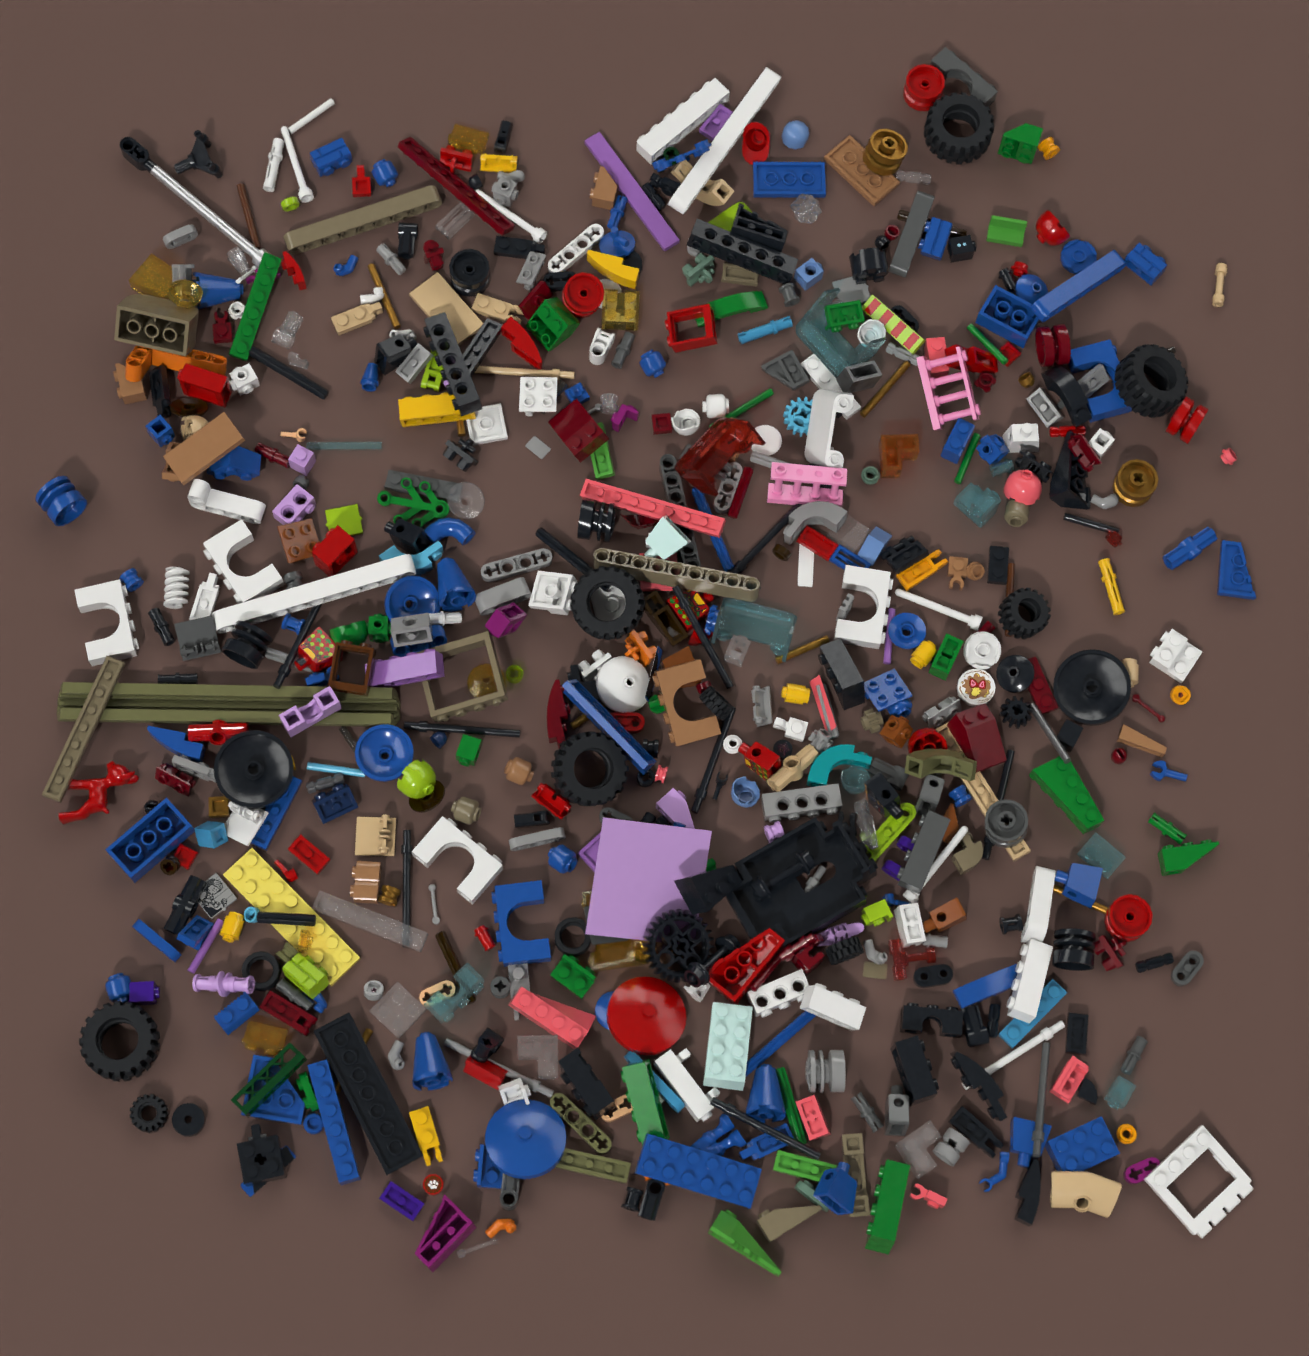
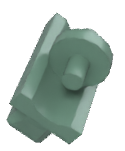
(701, 272)

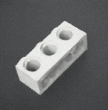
(783, 984)

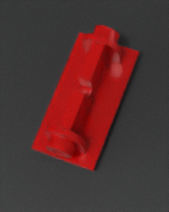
(544, 796)

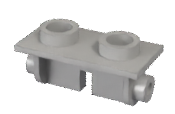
(531, 269)
(948, 709)
(762, 710)

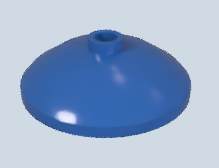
(415, 589)
(379, 741)

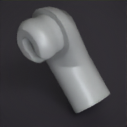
(516, 175)
(1105, 503)

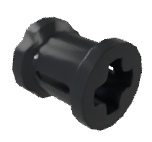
(1005, 921)
(632, 1199)

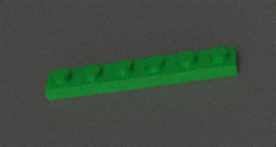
(255, 306)

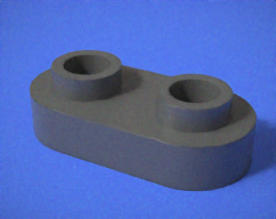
(1186, 969)

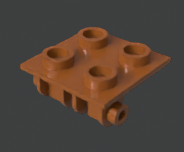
(298, 539)

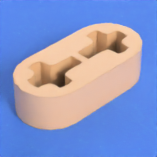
(439, 986)
(619, 1112)

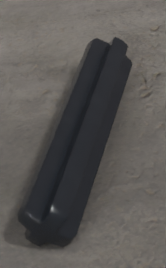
(286, 918)

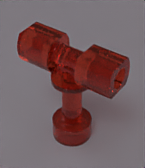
(902, 959)

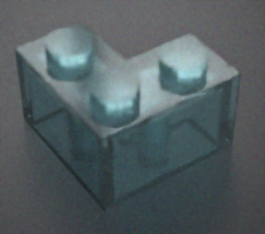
(977, 504)

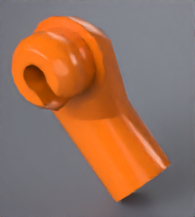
(501, 1224)

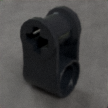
(487, 1044)

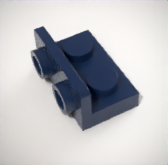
(334, 803)

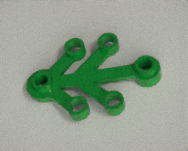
(416, 504)

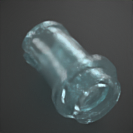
(1003, 467)

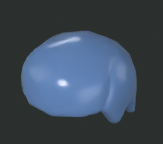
(795, 134)
(745, 792)

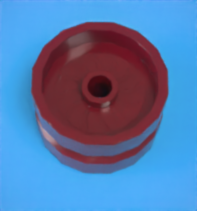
(1052, 345)

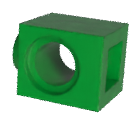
(468, 750)

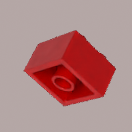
(334, 551)

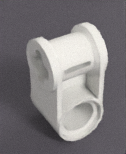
(601, 343)

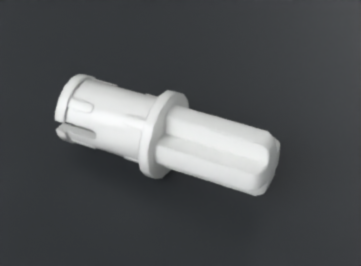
(445, 618)

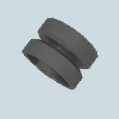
(995, 828)

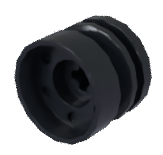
(596, 520)
(247, 644)
(1073, 949)

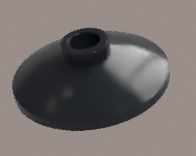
(1021, 680)

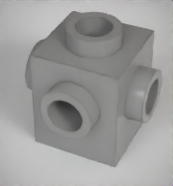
(505, 191)

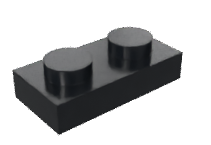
(998, 565)

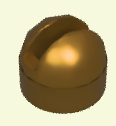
(1026, 380)

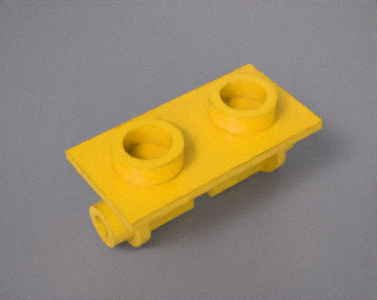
(498, 163)

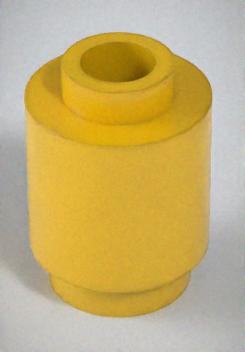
(923, 654)
(795, 693)
(232, 927)

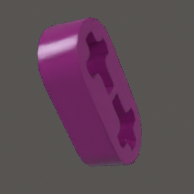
(1139, 1166)

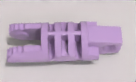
(840, 932)

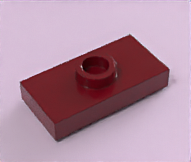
(535, 299)

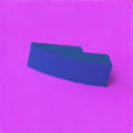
(178, 743)

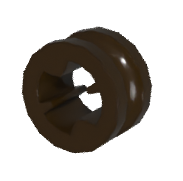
(174, 862)

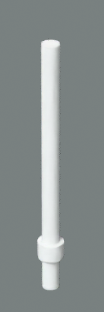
(1045, 1034)

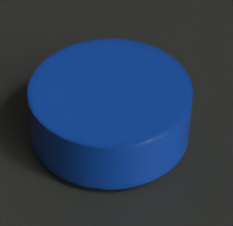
(313, 1123)

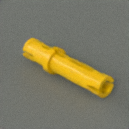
(1111, 586)

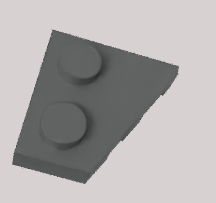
(787, 370)

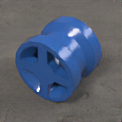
(131, 580)
(960, 796)

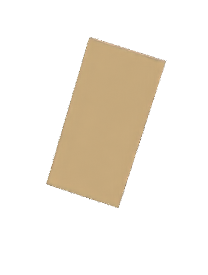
(437, 297)

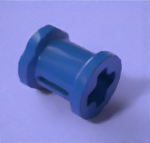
(292, 623)

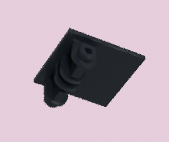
(1028, 458)

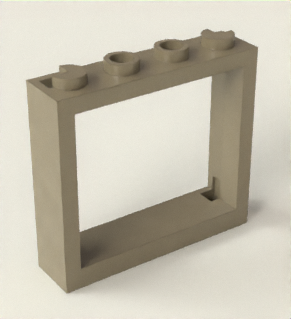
(475, 704)

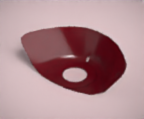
(639, 521)

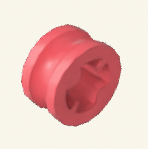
(661, 774)

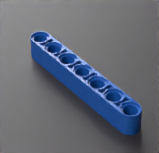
(1078, 286)

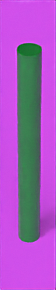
(748, 405)

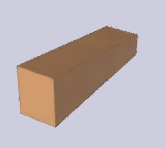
(1137, 740)

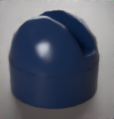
(439, 739)

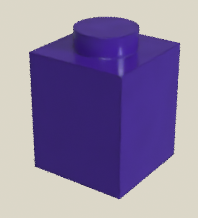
(144, 993)

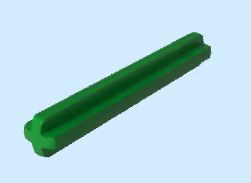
(790, 1106)

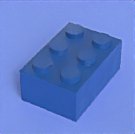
(1008, 316)
(1082, 1147)

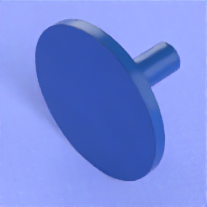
(617, 243)

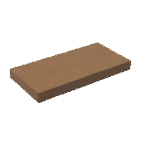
(848, 162)
(204, 448)

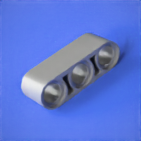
(502, 595)

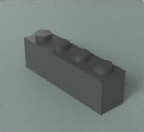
(923, 852)

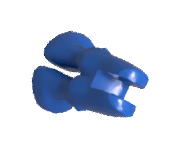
(709, 1138)

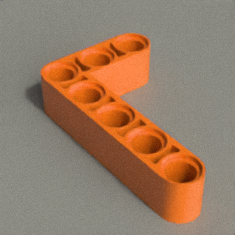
(142, 358)

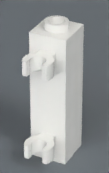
(684, 1085)

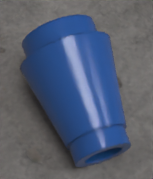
(370, 378)

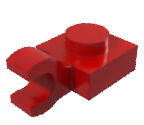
(361, 185)

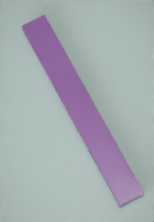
(632, 191)

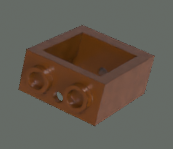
(348, 687)

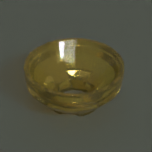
(185, 290)

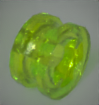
(508, 674)

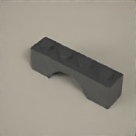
(953, 67)

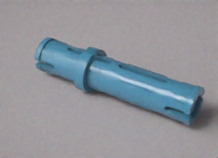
(767, 329)

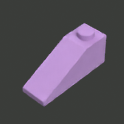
(675, 808)

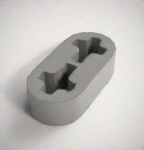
(180, 236)

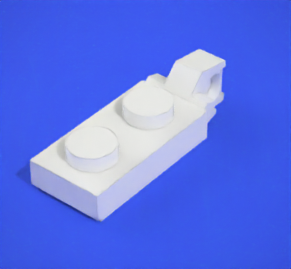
(205, 598)

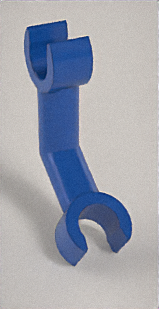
(1003, 1160)

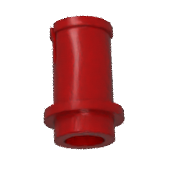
(484, 937)

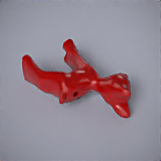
(97, 802)

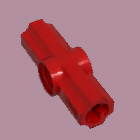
(217, 732)

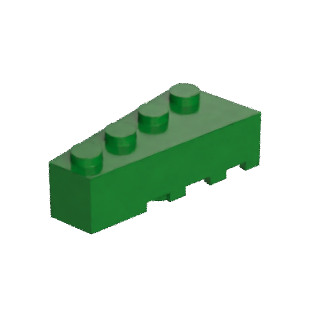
(887, 1207)

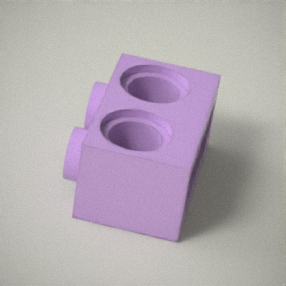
(290, 505)

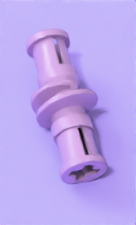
(223, 983)

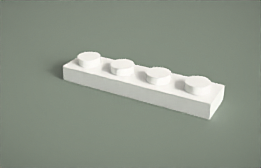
(825, 380)

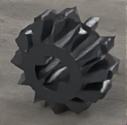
(1023, 712)

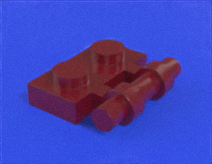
(805, 941)

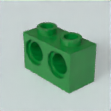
(945, 657)

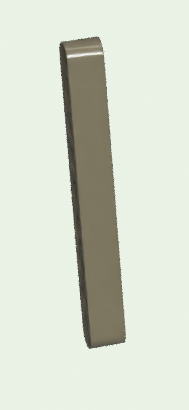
(362, 220)
(681, 574)

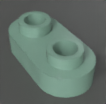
(806, 1189)

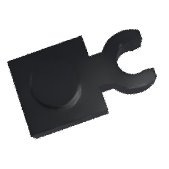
(667, 185)

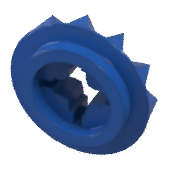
(711, 620)

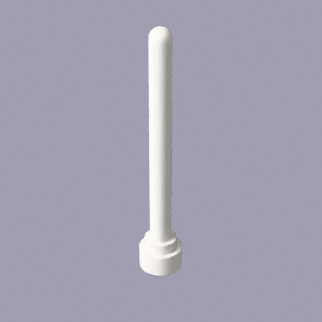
(305, 194)
(537, 233)
(973, 621)
(913, 896)

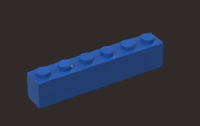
(334, 1122)

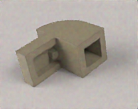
(970, 855)

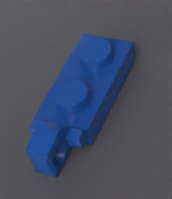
(764, 1144)

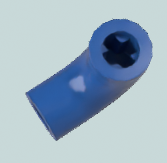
(449, 527)

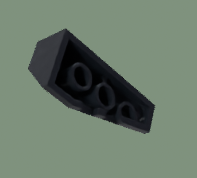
(1068, 480)

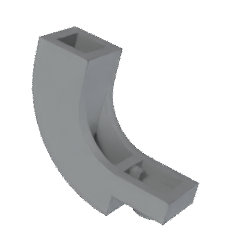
(814, 513)

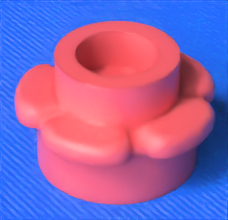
(1228, 456)

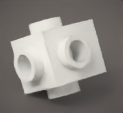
(243, 379)

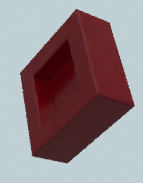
(661, 423)

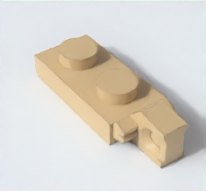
(356, 317)

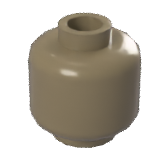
(1016, 513)
(466, 810)

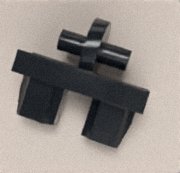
(466, 460)

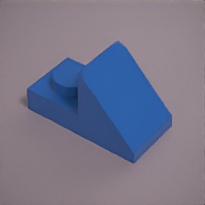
(195, 932)

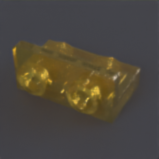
(468, 138)
(264, 1037)

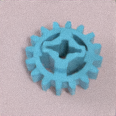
(799, 420)

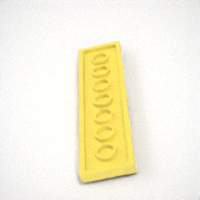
(270, 893)

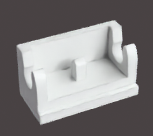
(909, 924)

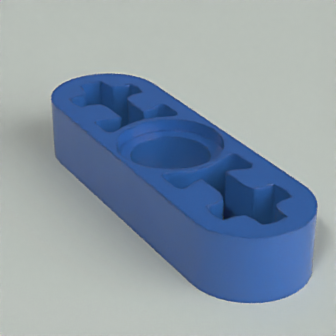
(156, 940)

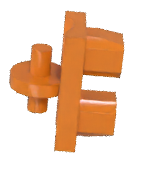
(637, 648)

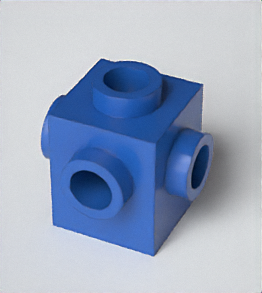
(992, 449)

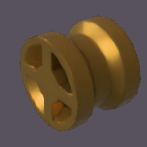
(389, 895)

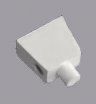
(1022, 438)

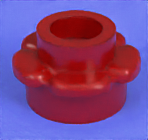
(1019, 269)

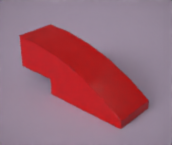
(521, 343)
(977, 361)

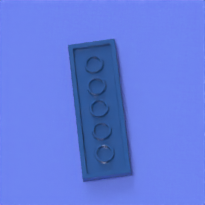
(698, 1170)

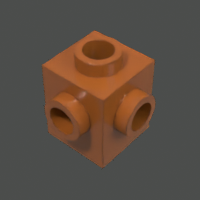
(896, 731)

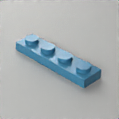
(1017, 1029)

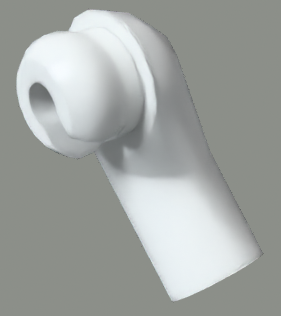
(372, 298)

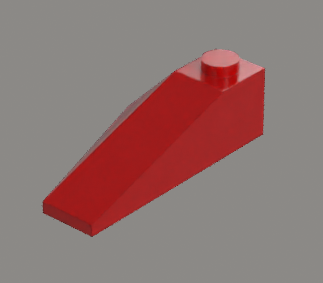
(739, 969)

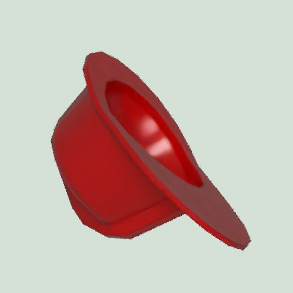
(755, 143)

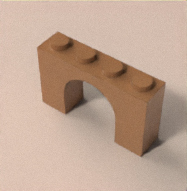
(669, 681)

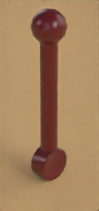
(1135, 698)

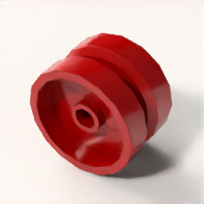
(923, 87)
(584, 284)
(1188, 421)
(1137, 912)

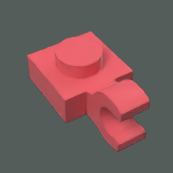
(934, 1199)

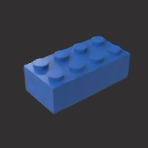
(150, 840)

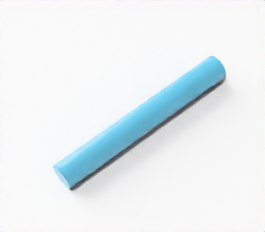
(335, 769)

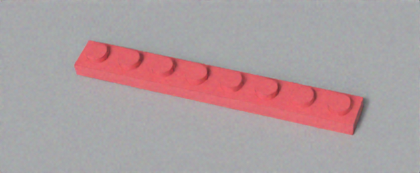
(653, 508)

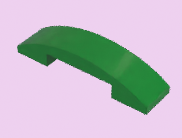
(736, 304)

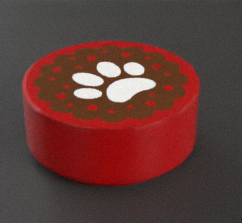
(433, 1184)

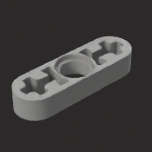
(718, 499)
(537, 839)

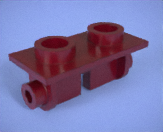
(1079, 445)
(167, 774)

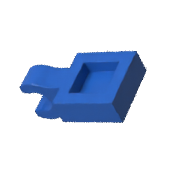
(319, 679)

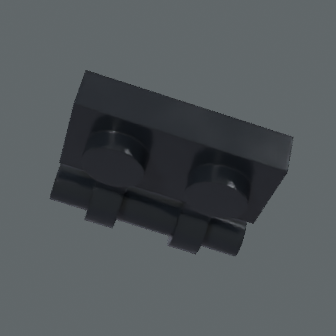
(904, 554)

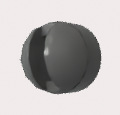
(301, 481)

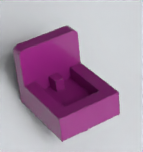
(619, 417)

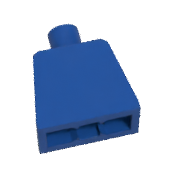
(1080, 883)
(1021, 1139)
(837, 1189)

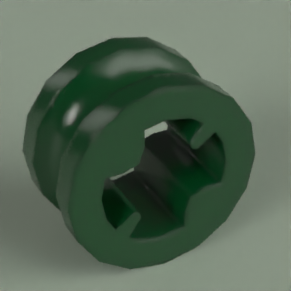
(670, 150)

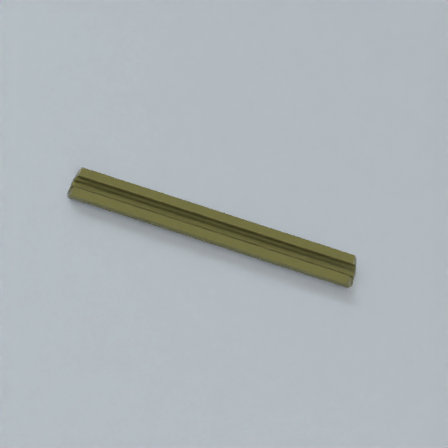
(225, 702)

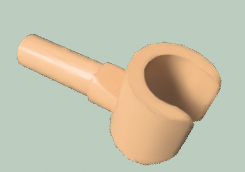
(295, 434)

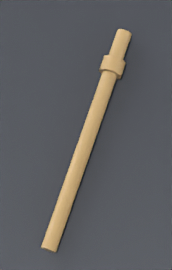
(526, 372)

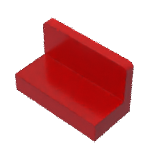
(485, 1072)

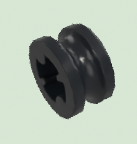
(648, 782)

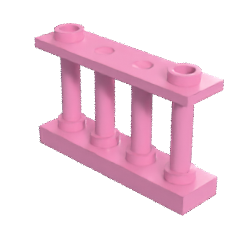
(935, 401)
(797, 494)

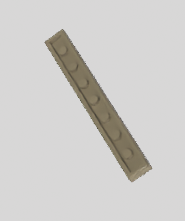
(83, 729)

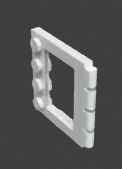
(1179, 1161)

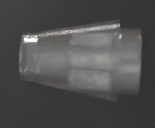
(238, 260)

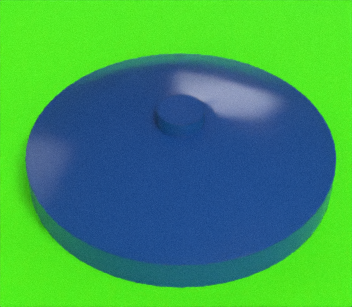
(525, 1139)

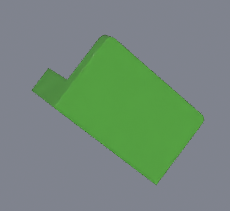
(1006, 231)

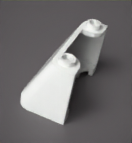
(821, 426)

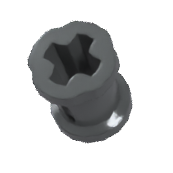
(789, 294)

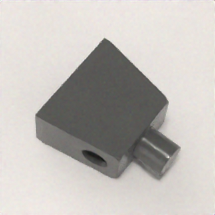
(929, 794)
(896, 1112)

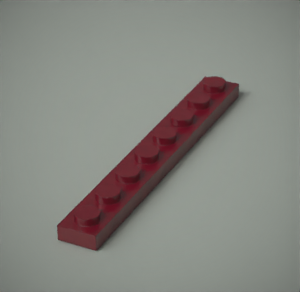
(456, 186)

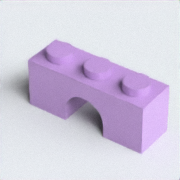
(322, 705)

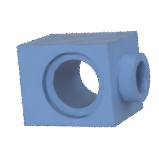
(805, 280)

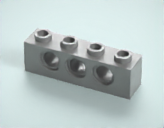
(829, 793)

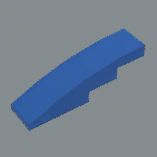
(985, 987)

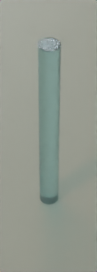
(343, 445)

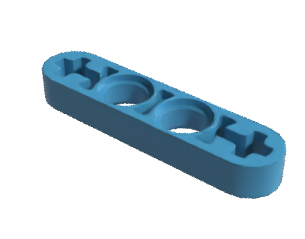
(669, 1096)

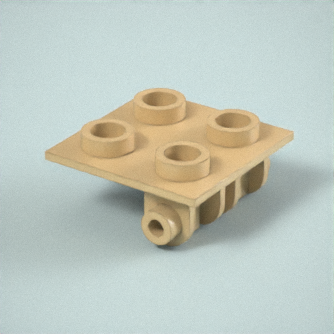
(375, 836)

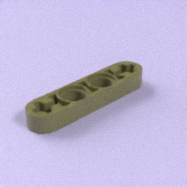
(582, 1121)

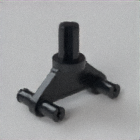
(199, 157)

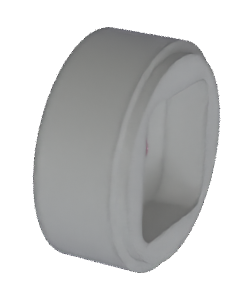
(373, 990)

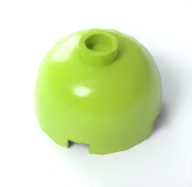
(417, 780)

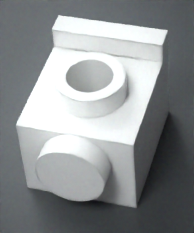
(1105, 439)

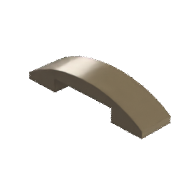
(853, 1155)

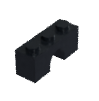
(948, 1019)

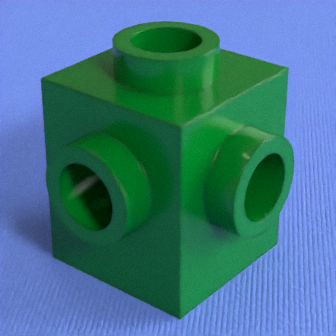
(378, 634)

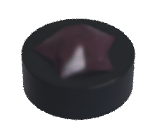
(783, 749)

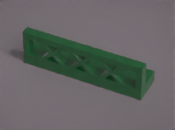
(272, 1083)

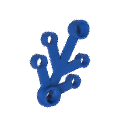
(701, 148)

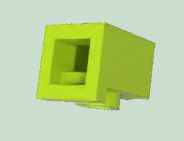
(876, 913)

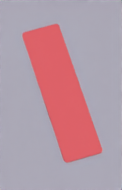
(814, 682)

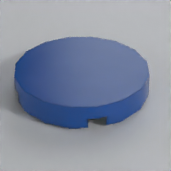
(1077, 256)

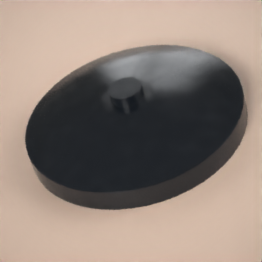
(1092, 687)
(253, 769)

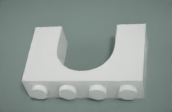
(221, 549)
(876, 585)
(122, 642)
(446, 835)

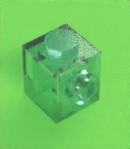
(1119, 1093)

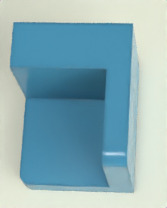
(211, 834)

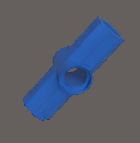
(1189, 548)

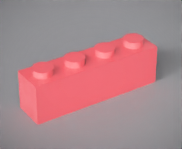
(554, 1017)

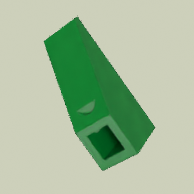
(1178, 859)

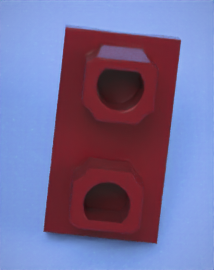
(433, 255)
(1114, 960)

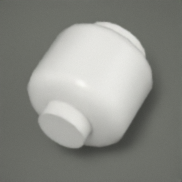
(715, 406)

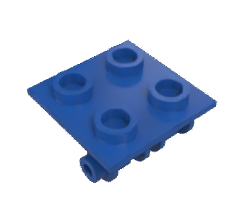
(886, 690)

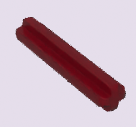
(740, 492)

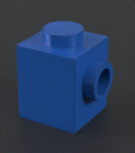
(160, 431)

